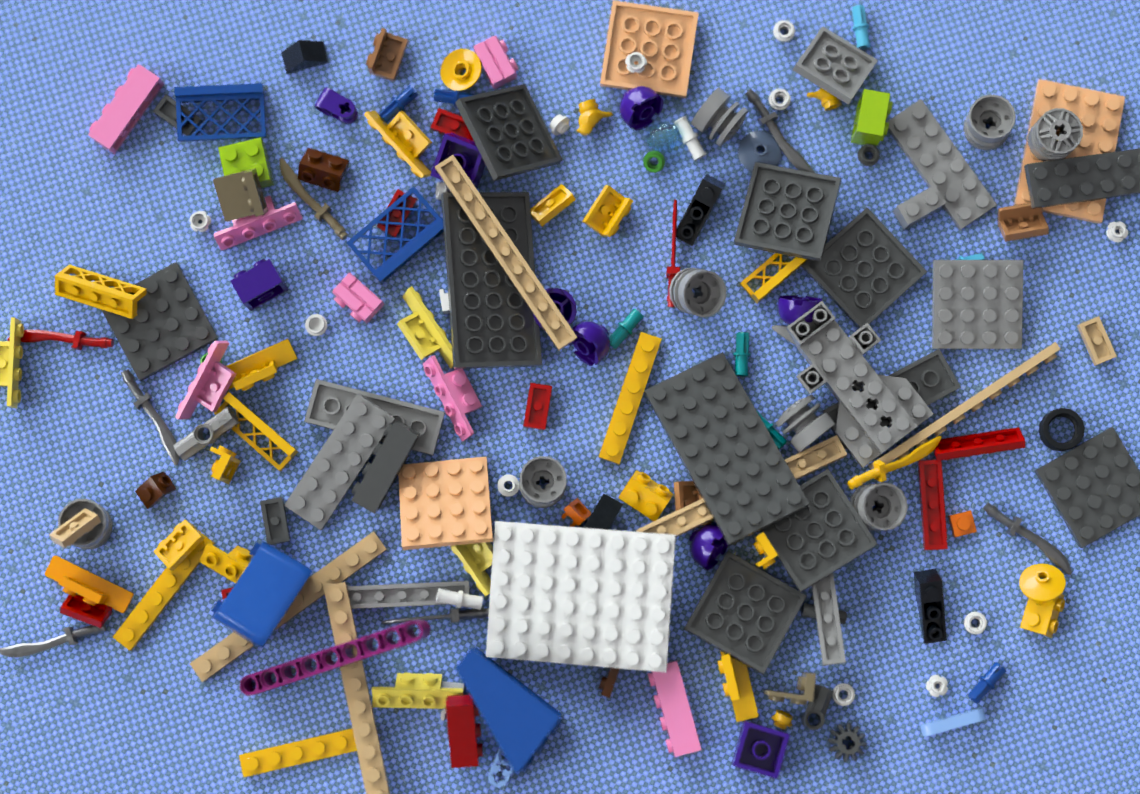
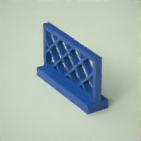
(218, 93)
(410, 249)

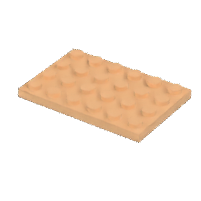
(1101, 119)

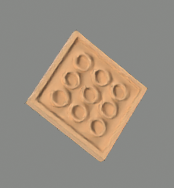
(661, 36)
(445, 503)

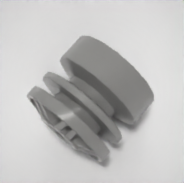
(993, 111)
(719, 117)
(1043, 138)
(708, 295)
(804, 422)
(542, 468)
(889, 503)
(99, 533)

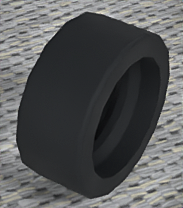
(1073, 417)

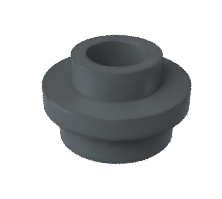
(868, 148)

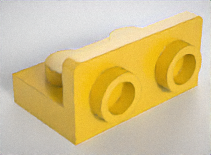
(226, 466)
(178, 544)
(762, 546)

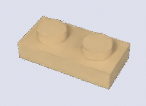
(1096, 341)
(75, 528)

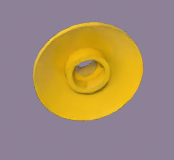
(454, 65)
(1042, 589)

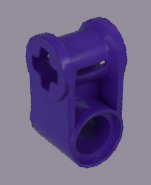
(333, 105)

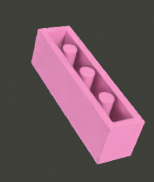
(126, 108)
(676, 710)

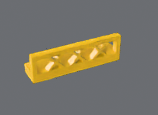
(773, 282)
(98, 293)
(265, 430)

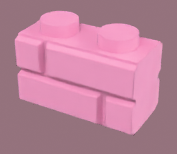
(496, 62)
(357, 298)

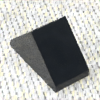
(304, 55)

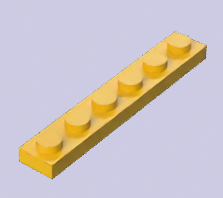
(630, 398)
(158, 598)
(297, 752)

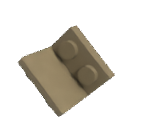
(240, 195)
(805, 684)

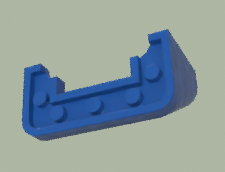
(261, 594)

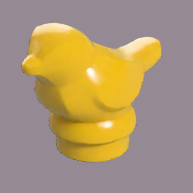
(828, 100)
(590, 116)

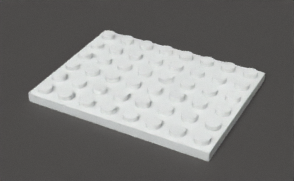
(581, 596)

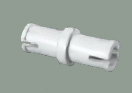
(690, 138)
(459, 599)

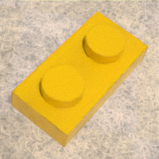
(552, 205)

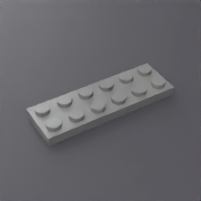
(940, 164)
(332, 400)
(339, 462)

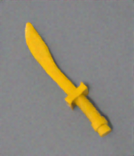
(880, 469)

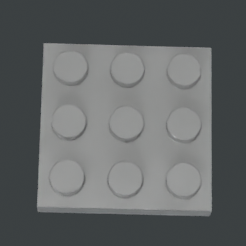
(835, 65)

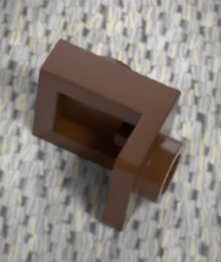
(155, 489)

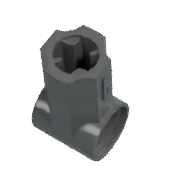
(818, 707)

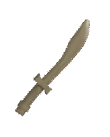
(321, 212)

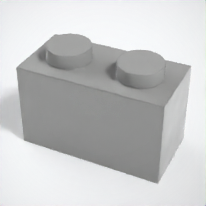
(919, 207)

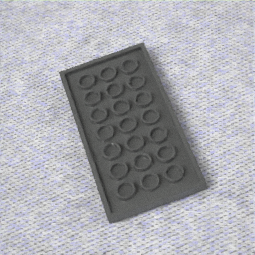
(487, 312)
(726, 449)

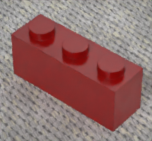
(463, 731)

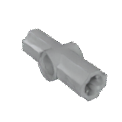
(195, 441)

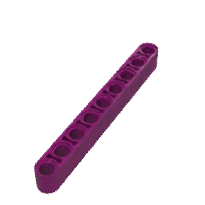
(344, 657)

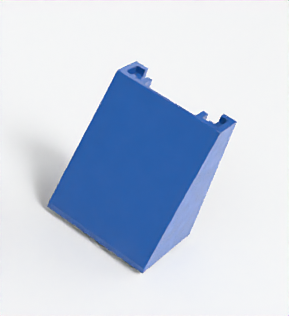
(510, 708)

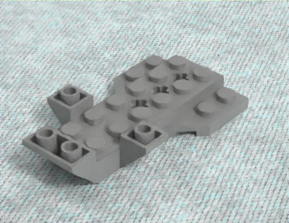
(840, 362)

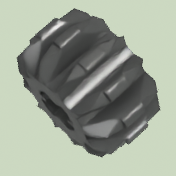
(852, 735)

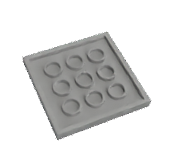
(977, 304)

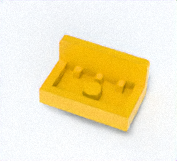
(607, 212)
(646, 495)
(1042, 616)

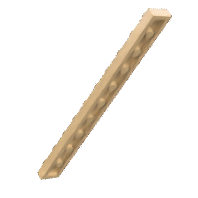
(506, 252)
(972, 403)
(698, 513)
(312, 590)
(357, 692)

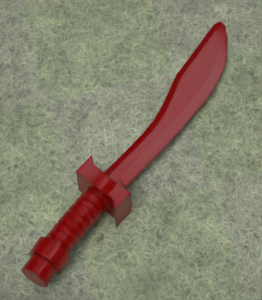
(672, 270)
(78, 339)

